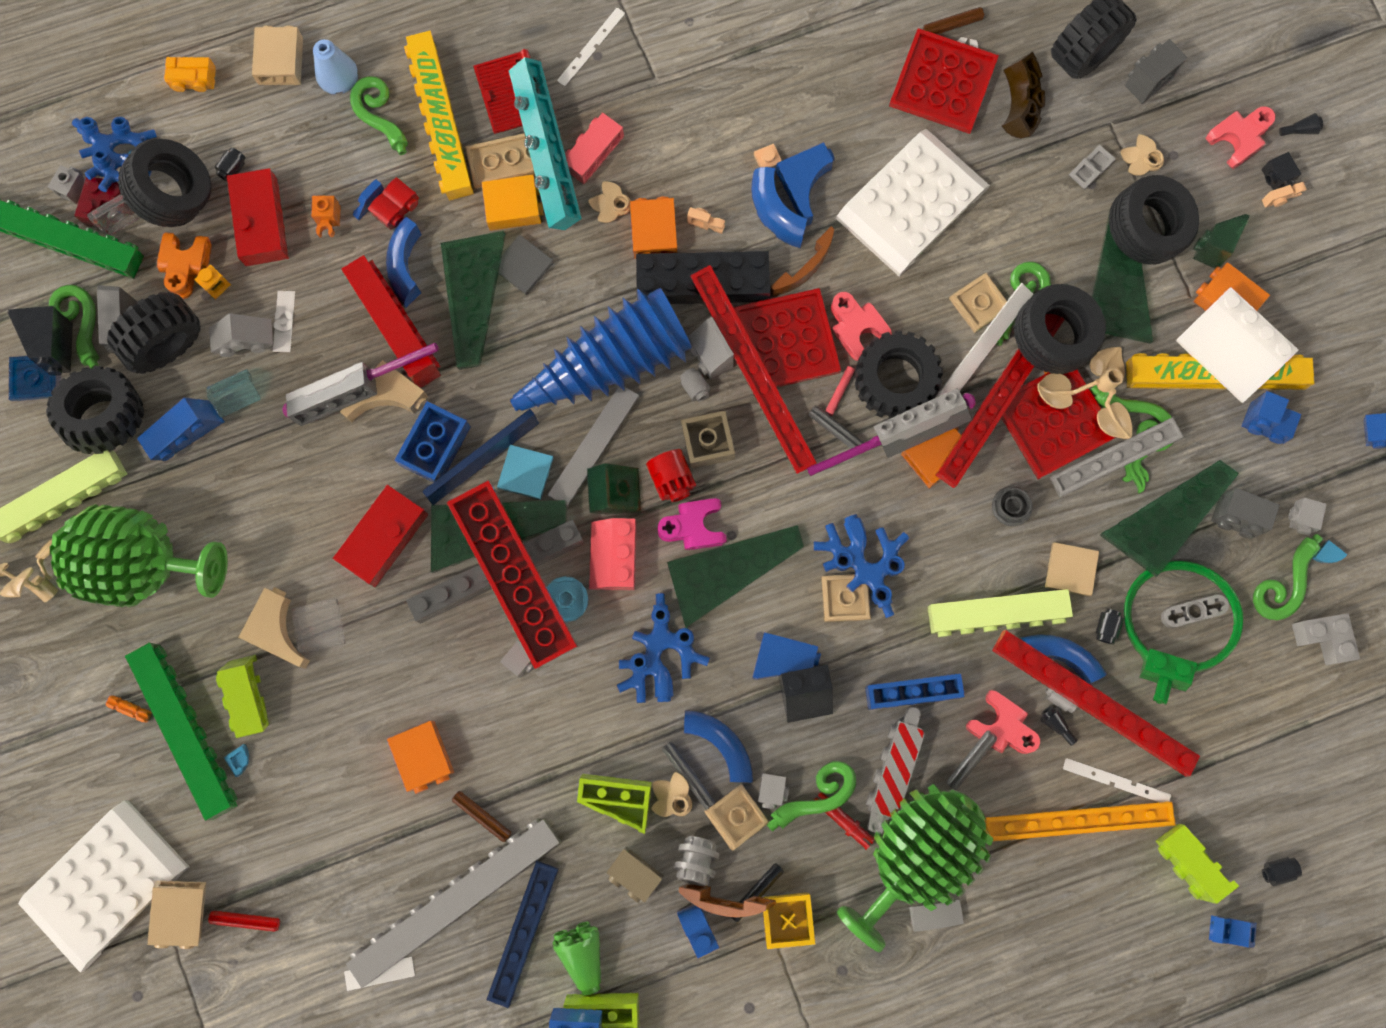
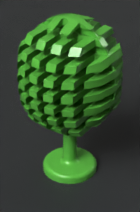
(123, 558)
(924, 856)

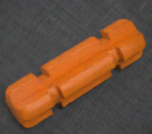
(128, 708)

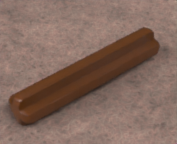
(955, 21)
(481, 816)

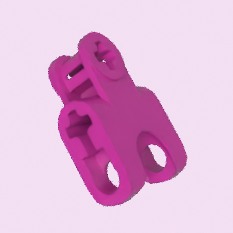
(690, 525)

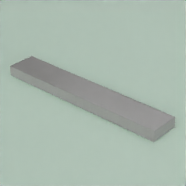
(593, 445)
(1116, 457)

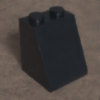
(45, 337)
(807, 693)

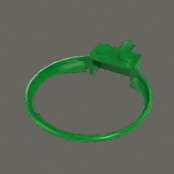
(1167, 669)

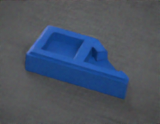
(367, 198)

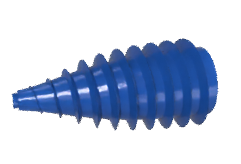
(610, 353)

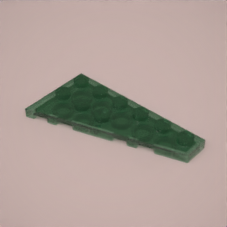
(471, 282)
(1122, 293)
(529, 518)
(1164, 525)
(720, 573)

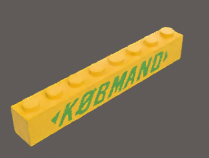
(439, 116)
(1187, 373)

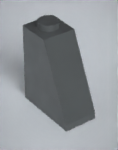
(111, 303)

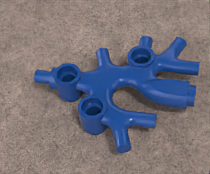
(102, 149)
(865, 572)
(655, 643)

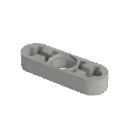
(1203, 611)

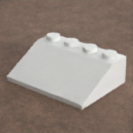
(1237, 345)

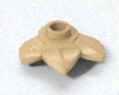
(1140, 156)
(607, 202)
(668, 795)

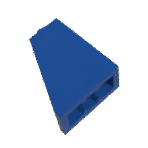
(783, 655)

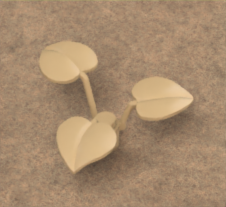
(1107, 364)
(39, 585)

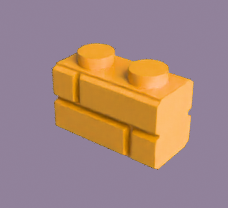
(190, 73)

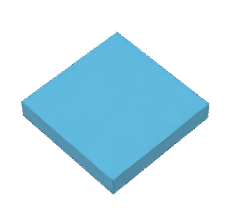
(525, 472)

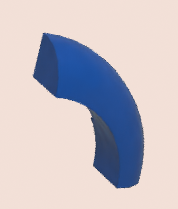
(771, 210)
(397, 261)
(1068, 652)
(724, 740)

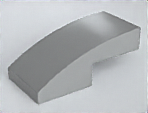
(1092, 167)
(941, 917)

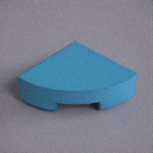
(1329, 553)
(238, 760)

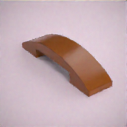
(787, 283)
(701, 898)

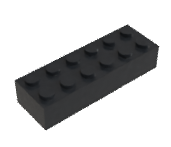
(741, 275)

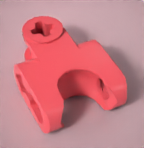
(1243, 133)
(854, 322)
(1007, 726)

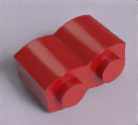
(394, 203)

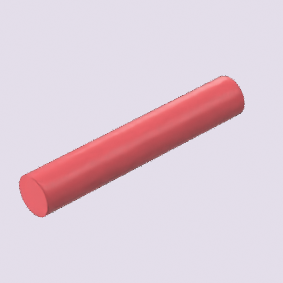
(840, 390)

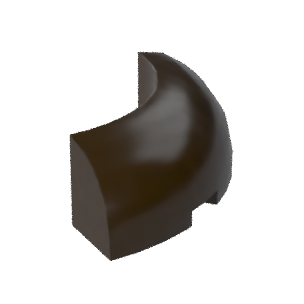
(1026, 96)

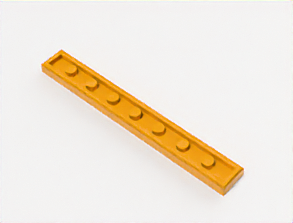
(1080, 821)

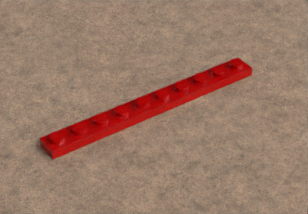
(753, 369)
(990, 413)
(1096, 703)

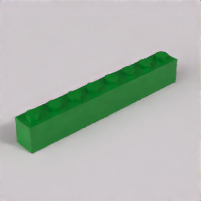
(69, 239)
(181, 731)

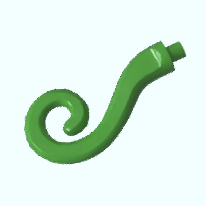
(393, 132)
(1026, 267)
(84, 345)
(1135, 406)
(1304, 553)
(790, 811)

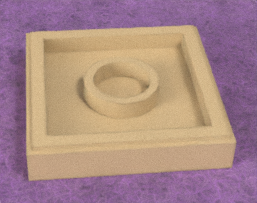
(979, 302)
(1072, 569)
(841, 603)
(736, 817)

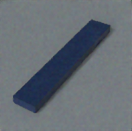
(480, 457)
(522, 934)

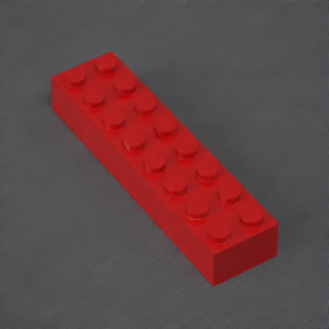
(512, 574)

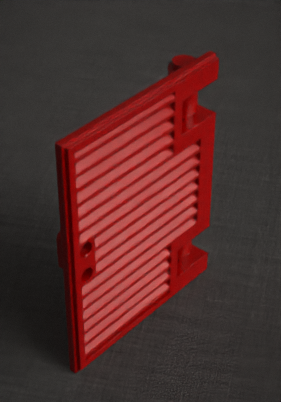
(498, 89)

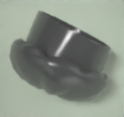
(1012, 506)

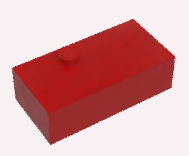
(257, 217)
(380, 536)

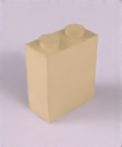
(277, 55)
(176, 914)

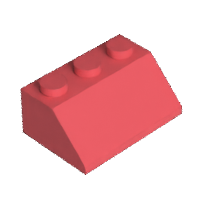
(613, 554)

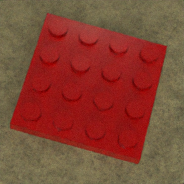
(943, 80)
(791, 337)
(1053, 435)

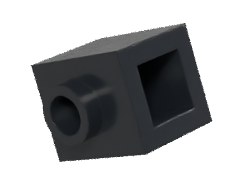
(1281, 171)

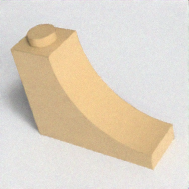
(392, 390)
(268, 628)

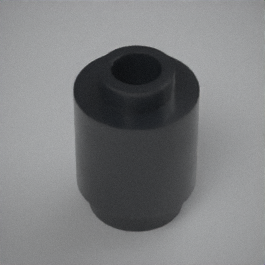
(230, 163)
(1109, 626)
(1281, 871)

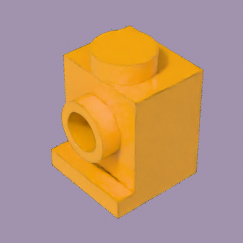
(209, 278)

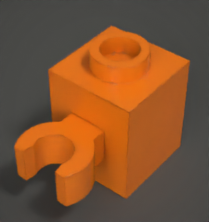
(325, 213)

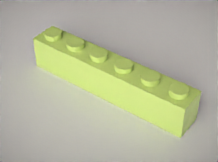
(59, 494)
(1000, 611)

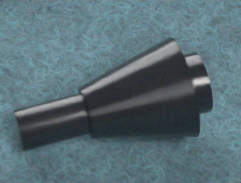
(1308, 125)
(1055, 720)

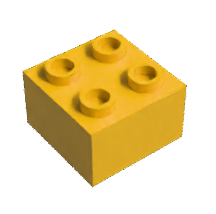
(789, 921)

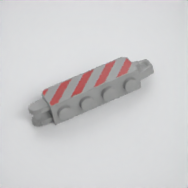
(896, 769)

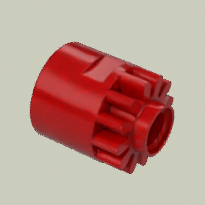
(671, 475)

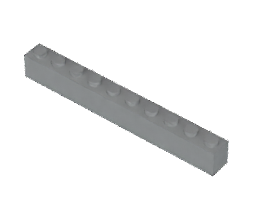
(452, 903)

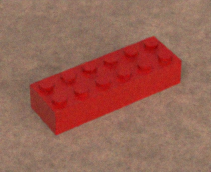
(391, 318)

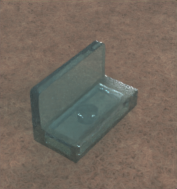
(232, 393)

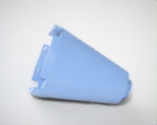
(333, 68)

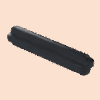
(762, 885)

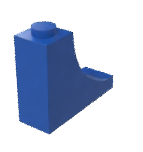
(801, 173)

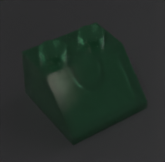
(1220, 241)
(613, 489)

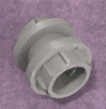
(696, 861)

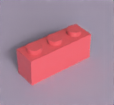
(593, 147)

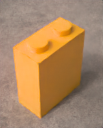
(512, 202)

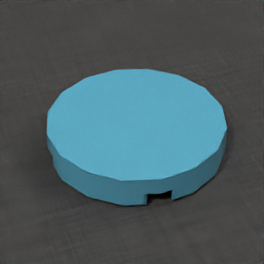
(569, 597)

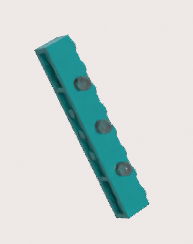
(544, 144)

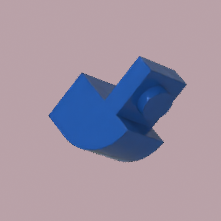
(697, 930)
(1232, 931)

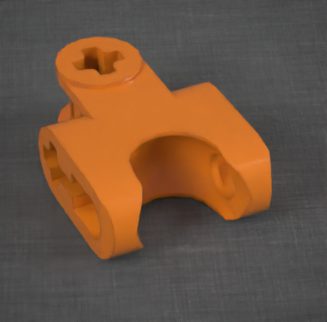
(182, 265)

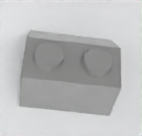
(711, 349)

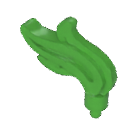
(1137, 473)

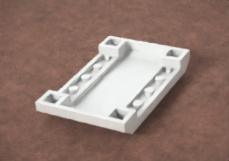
(911, 201)
(101, 884)

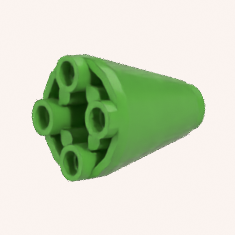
(580, 956)

